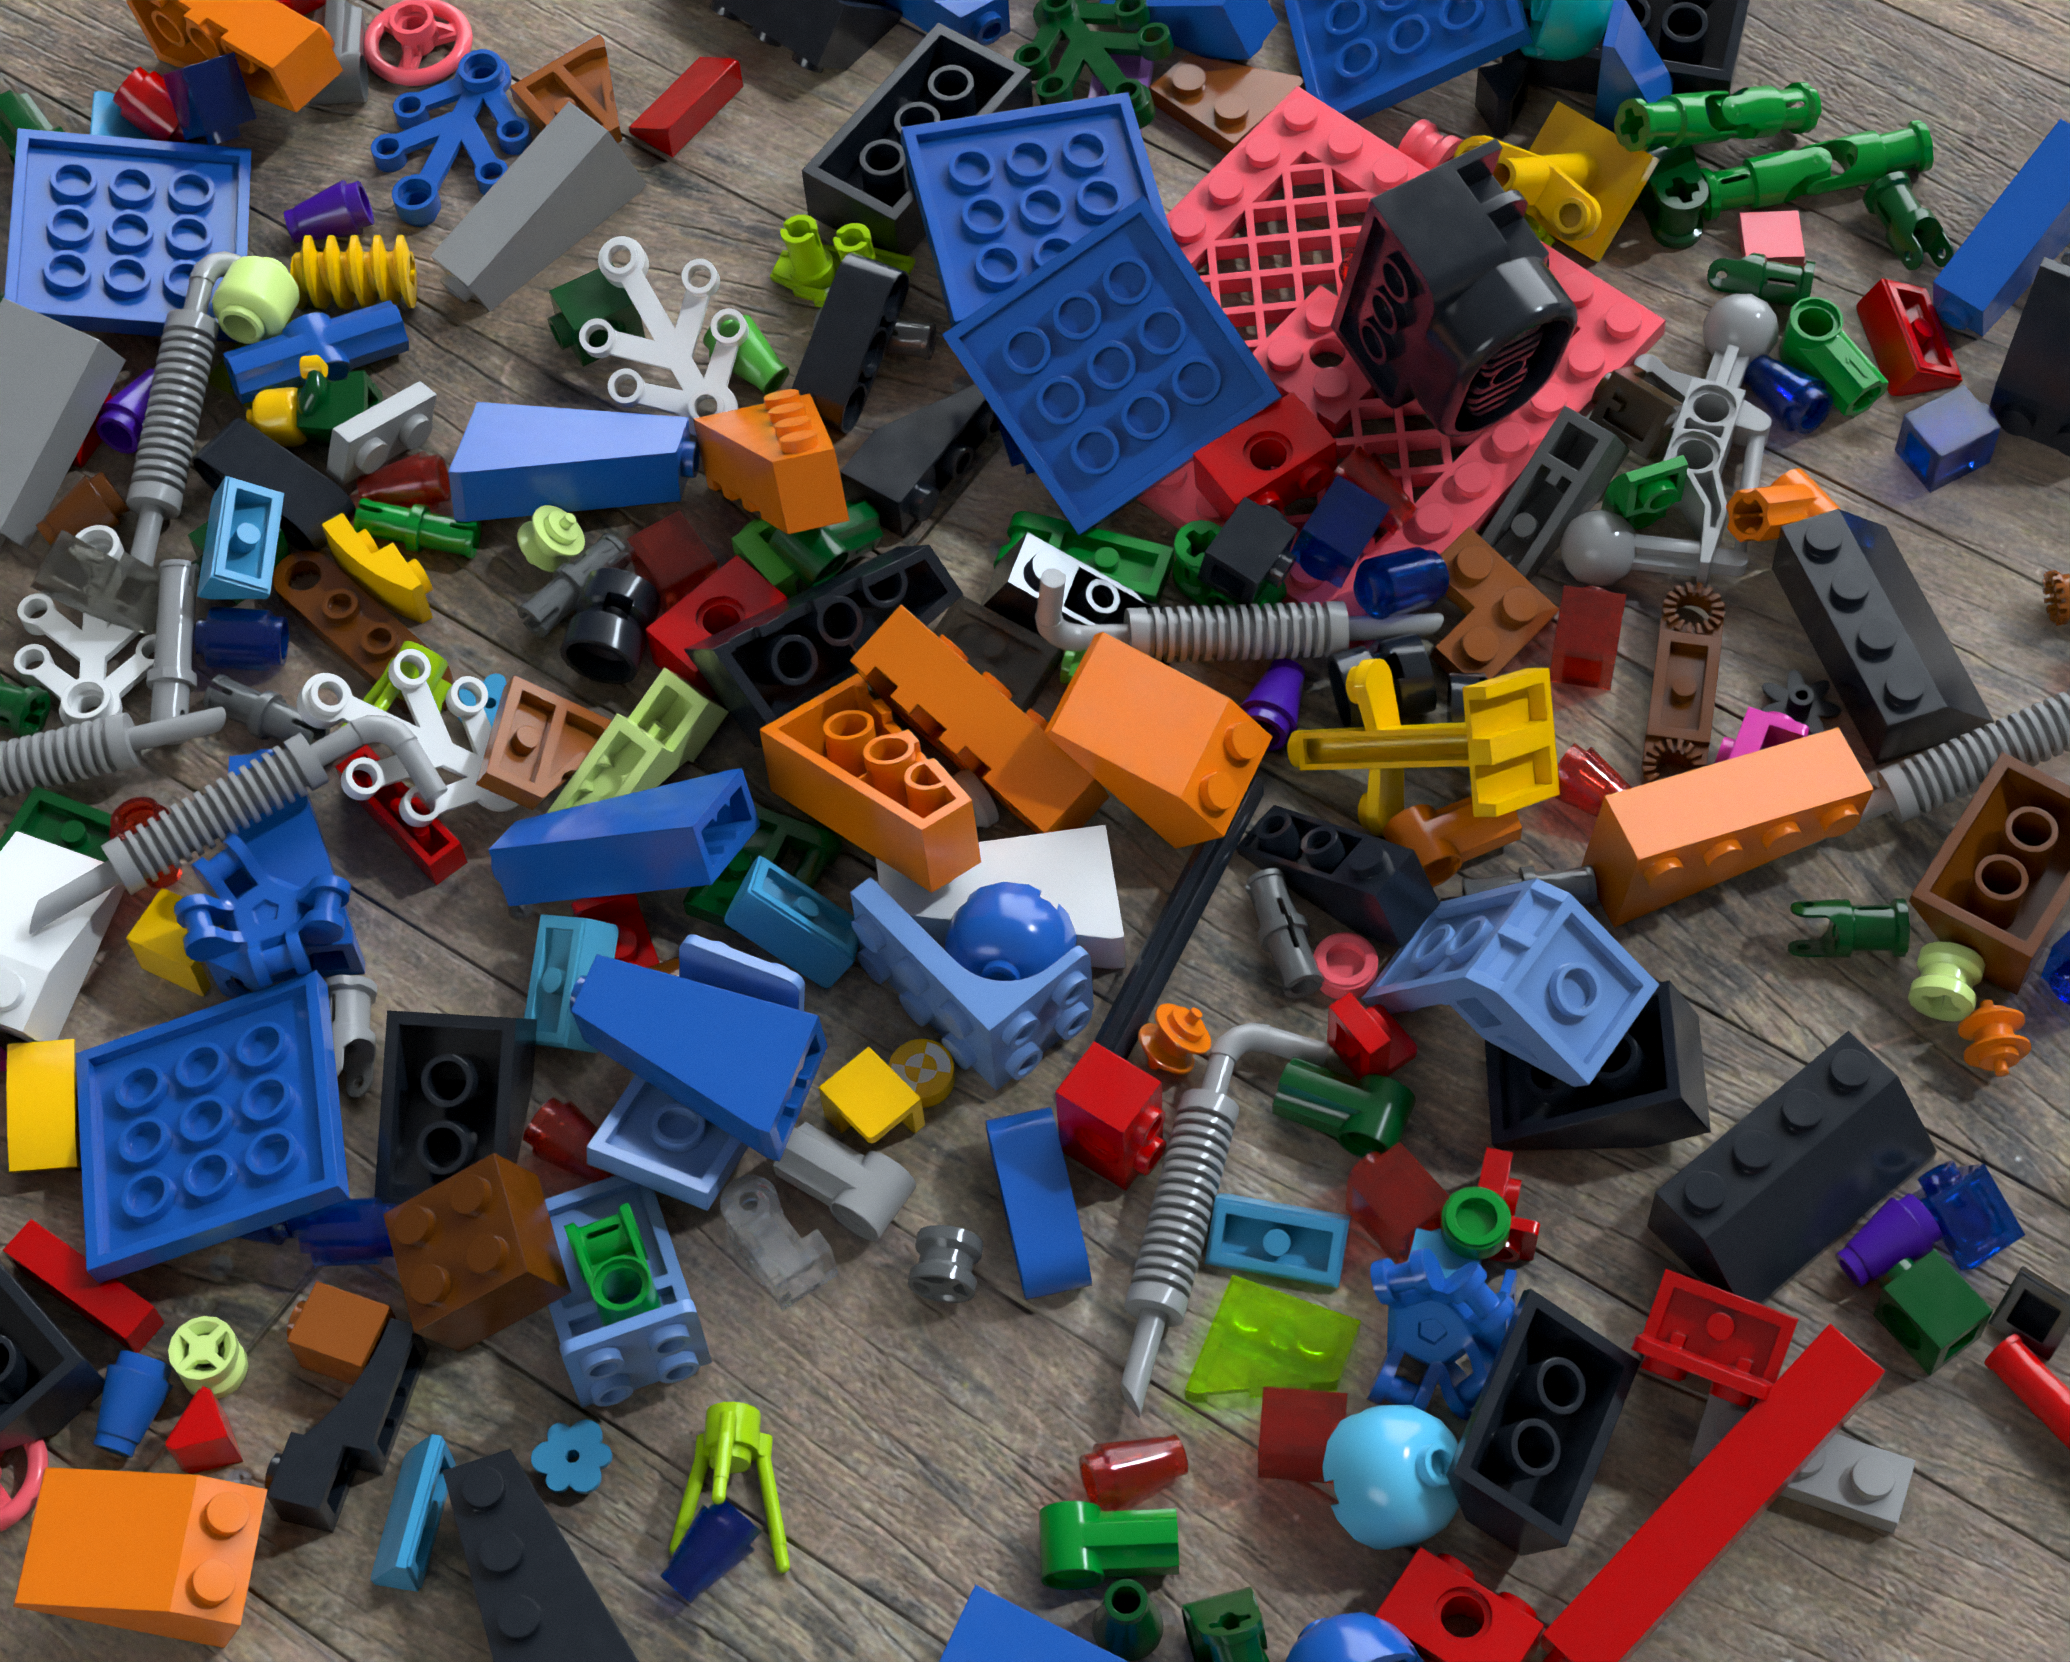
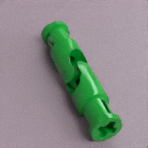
(1712, 118)
(1787, 174)

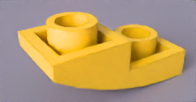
(380, 572)
(42, 1106)

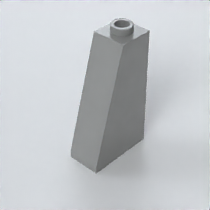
(537, 209)
(48, 401)

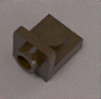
(1634, 410)

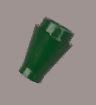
(1132, 1634)

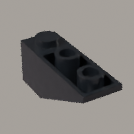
(917, 456)
(1088, 594)
(1345, 873)

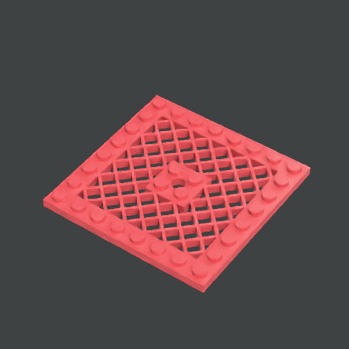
(1315, 144)

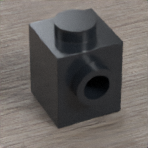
(1249, 553)

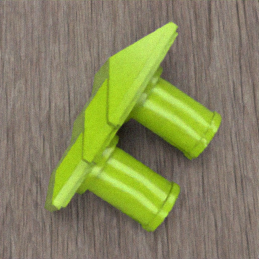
(811, 266)

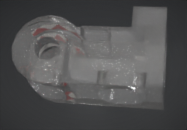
(771, 1245)

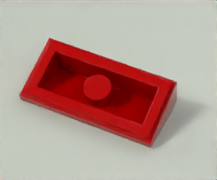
(689, 104)
(1907, 338)

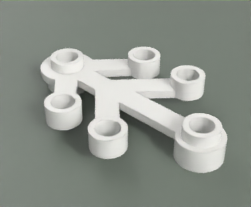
(672, 346)
(90, 646)
(428, 729)

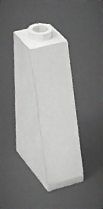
(1065, 865)

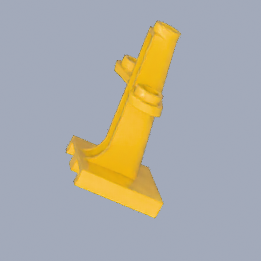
(1573, 178)
(1502, 741)

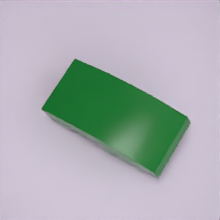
(1647, 491)

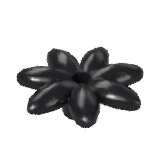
(1801, 701)

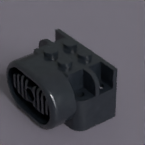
(1454, 297)

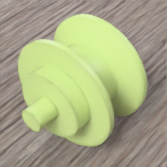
(550, 538)

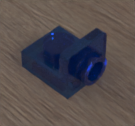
(1969, 1212)

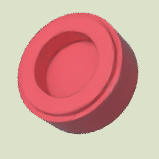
(1346, 964)

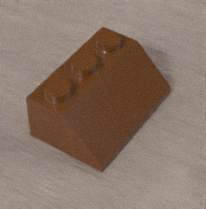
(2003, 872)

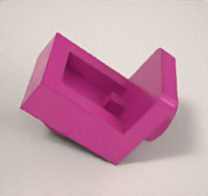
(1760, 732)

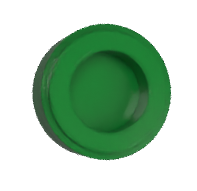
(1475, 1223)

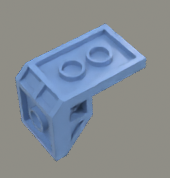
(1524, 975)

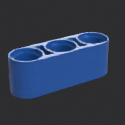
(1038, 1203)

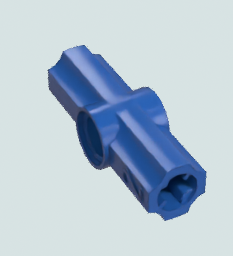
(339, 341)

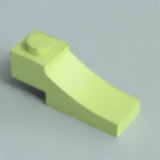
(647, 747)

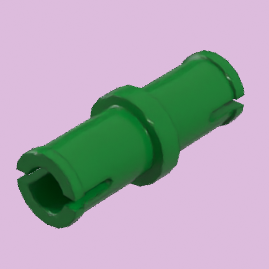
(418, 528)

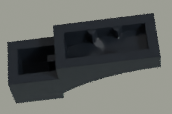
(317, 1468)

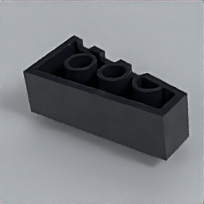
(808, 640)
(524, 1572)

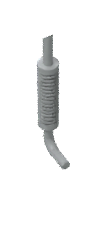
(175, 407)
(1226, 631)
(93, 748)
(1965, 763)
(234, 805)
(1188, 1194)

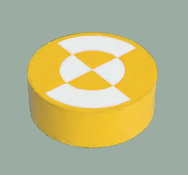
(925, 1069)

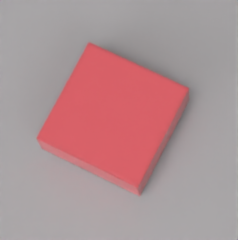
(1772, 234)

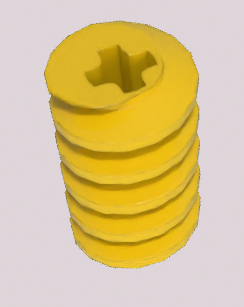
(354, 273)

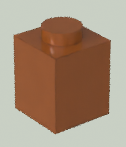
(336, 1332)

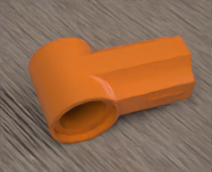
(1761, 511)
(1450, 835)

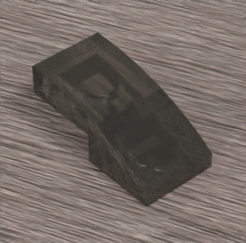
(104, 587)

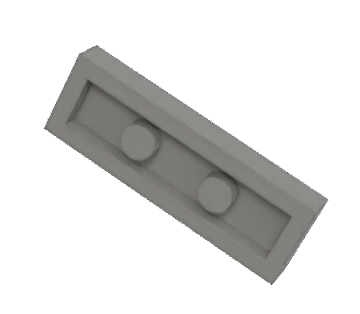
(1840, 1479)

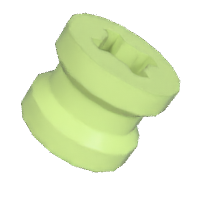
(1946, 981)
(205, 1342)

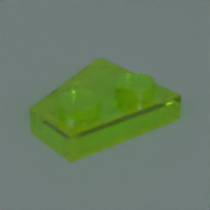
(1271, 1342)

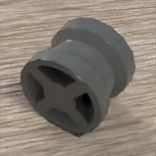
(945, 1264)

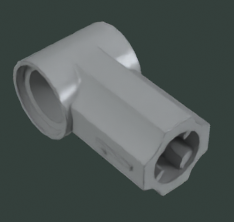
(858, 1188)

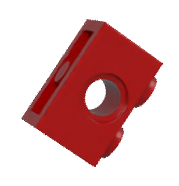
(1278, 436)
(716, 604)
(1111, 1117)
(1445, 1587)

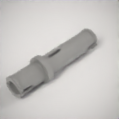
(175, 625)

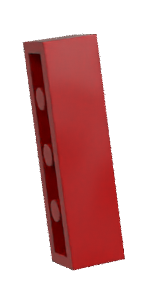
(429, 847)
(65, 1275)

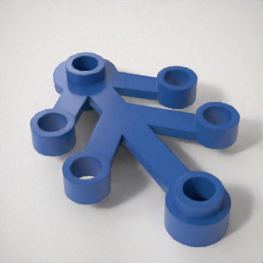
(478, 81)

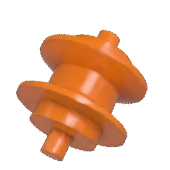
(1174, 1038)
(1994, 1038)

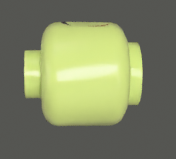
(255, 299)

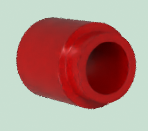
(149, 106)

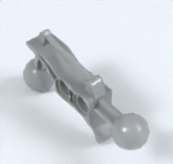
(1603, 546)

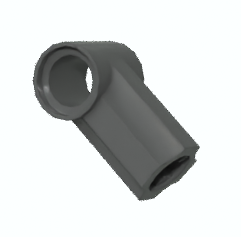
(347, 29)

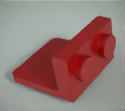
(1715, 1337)

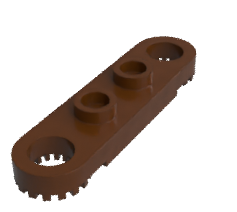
(344, 617)
(1683, 682)

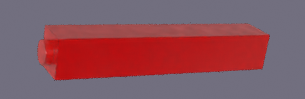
(1715, 1504)

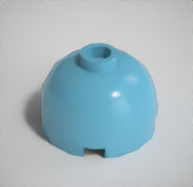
(1391, 1475)

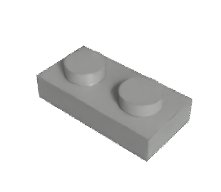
(381, 433)

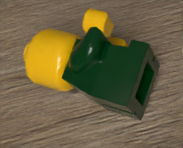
(311, 412)

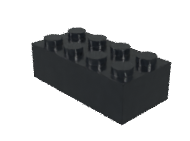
(863, 166)

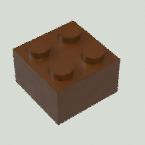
(476, 1253)

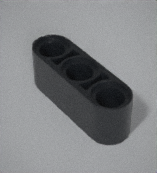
(851, 338)
(255, 458)

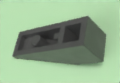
(1553, 489)

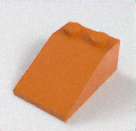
(1158, 741)
(142, 1551)

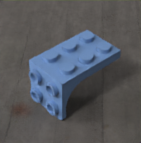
(983, 1021)
(662, 1140)
(640, 1350)

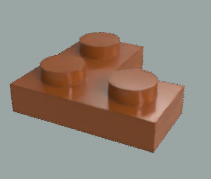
(1499, 605)

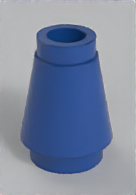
(130, 1401)

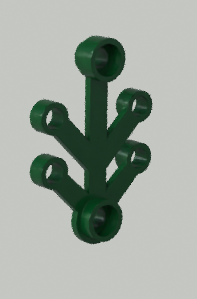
(1067, 21)

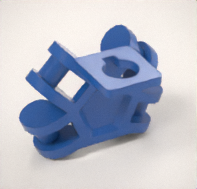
(265, 922)
(1437, 1325)

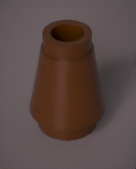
(85, 505)

